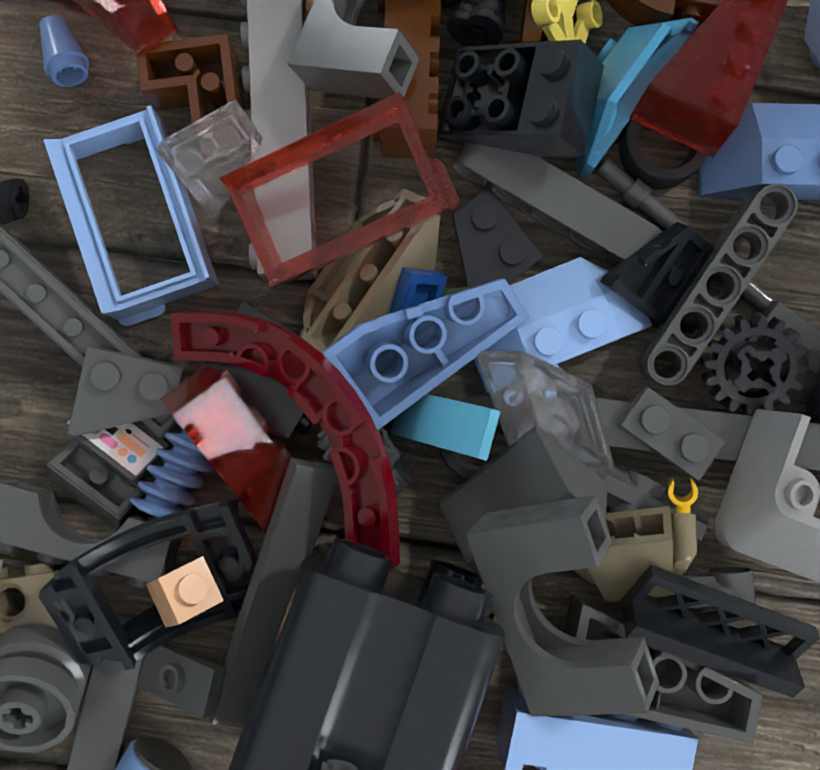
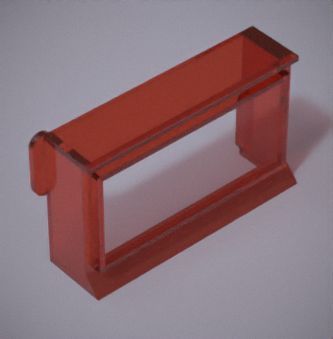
(320, 144)

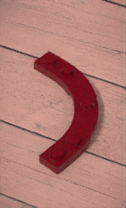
(324, 398)

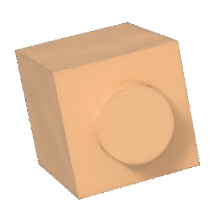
(184, 592)

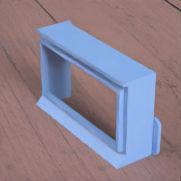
(151, 300)

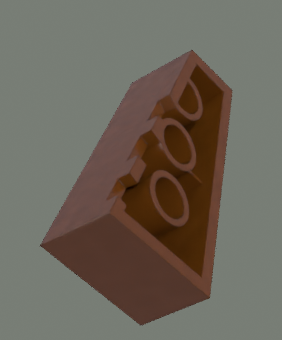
(420, 26)

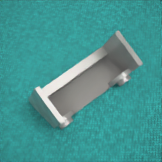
(771, 500)

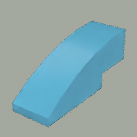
(449, 425)

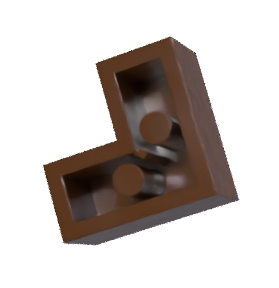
(192, 74)

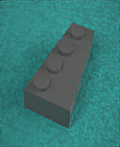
(687, 691)

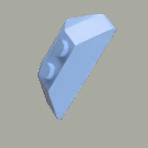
(568, 314)

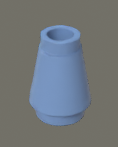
(62, 53)

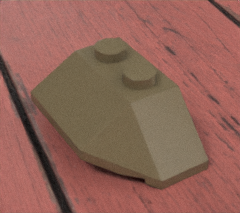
(366, 281)

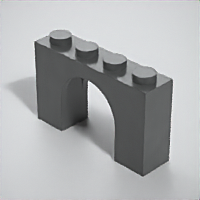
(349, 58)
(552, 668)

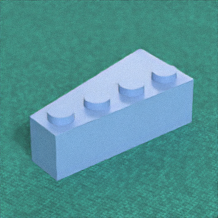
(589, 741)

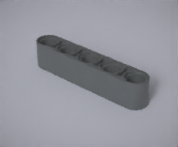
(557, 201)
(736, 275)

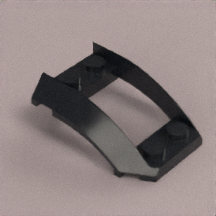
(89, 620)

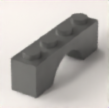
(34, 523)

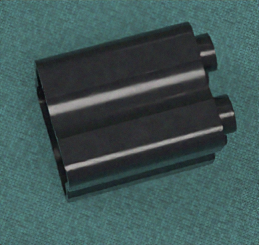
(372, 666)

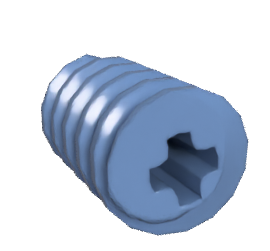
(174, 477)

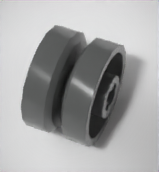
(38, 688)

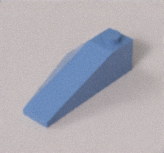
(417, 348)

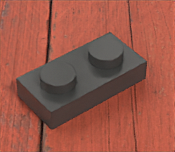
(671, 433)

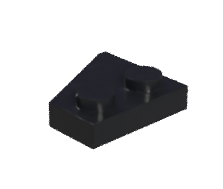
(660, 271)

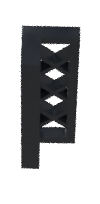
(708, 637)

